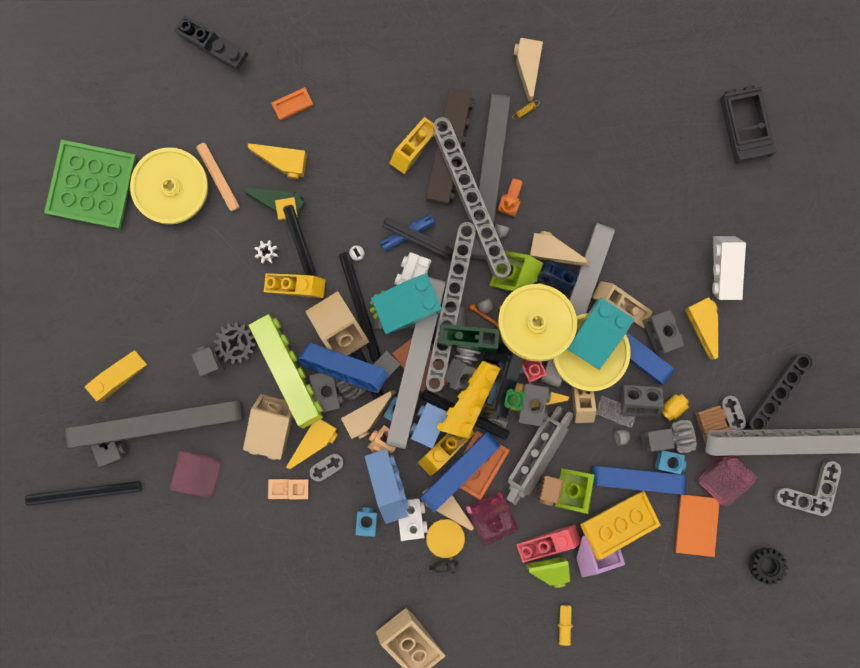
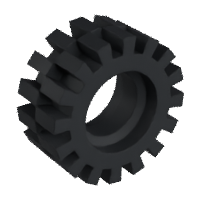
(780, 566)

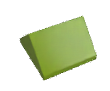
(575, 490)

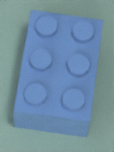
(387, 486)

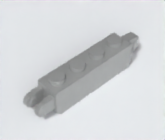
(538, 455)

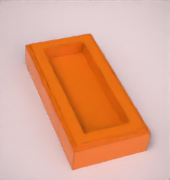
(292, 104)

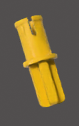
(565, 625)

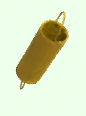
(526, 109)

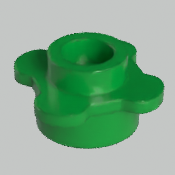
(509, 402)

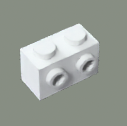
(413, 526)

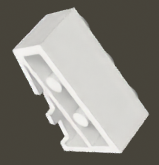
(728, 267)

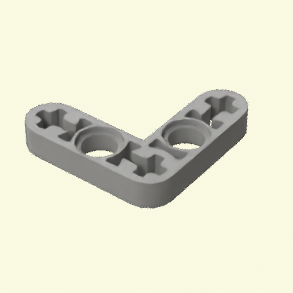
(819, 496)

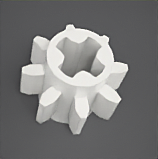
(268, 257)

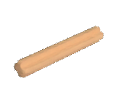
(217, 177)

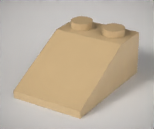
(409, 642)

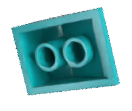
(406, 304)
(600, 333)

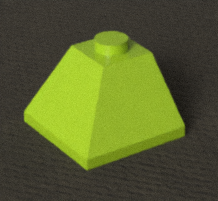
(523, 272)
(552, 571)

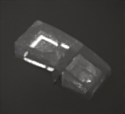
(611, 410)

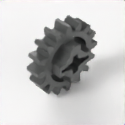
(231, 351)

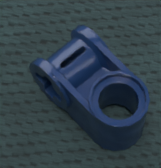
(558, 277)

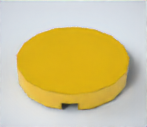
(445, 538)

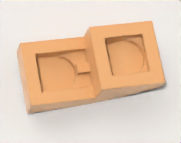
(287, 488)

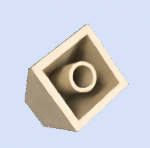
(337, 325)
(268, 427)

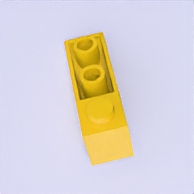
(295, 285)
(442, 452)

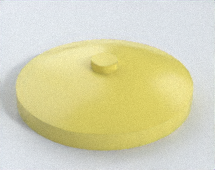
(169, 186)
(537, 322)
(585, 376)

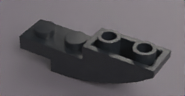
(211, 43)

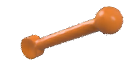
(472, 307)

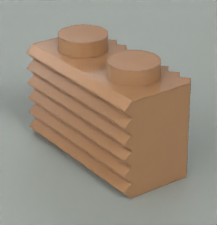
(711, 419)
(549, 490)

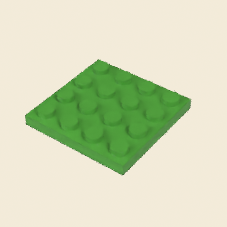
(90, 184)

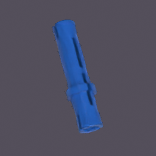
(419, 226)

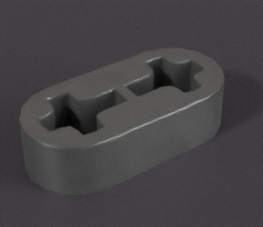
(737, 412)
(329, 471)

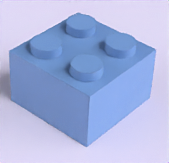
(426, 431)

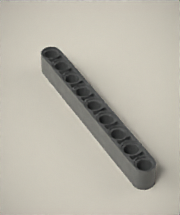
(492, 163)
(153, 424)

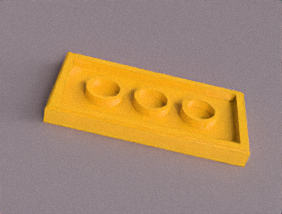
(620, 525)

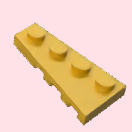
(470, 403)

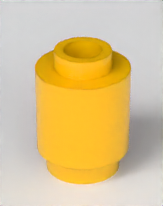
(675, 407)

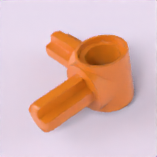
(510, 201)

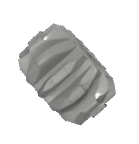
(685, 436)

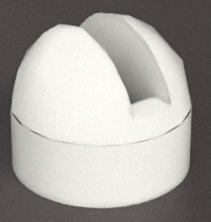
(360, 250)

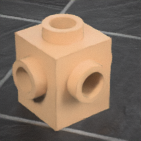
(379, 439)

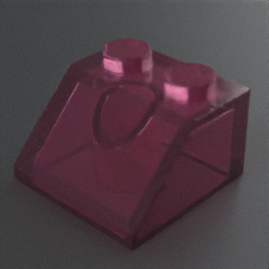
(195, 474)
(727, 479)
(492, 518)

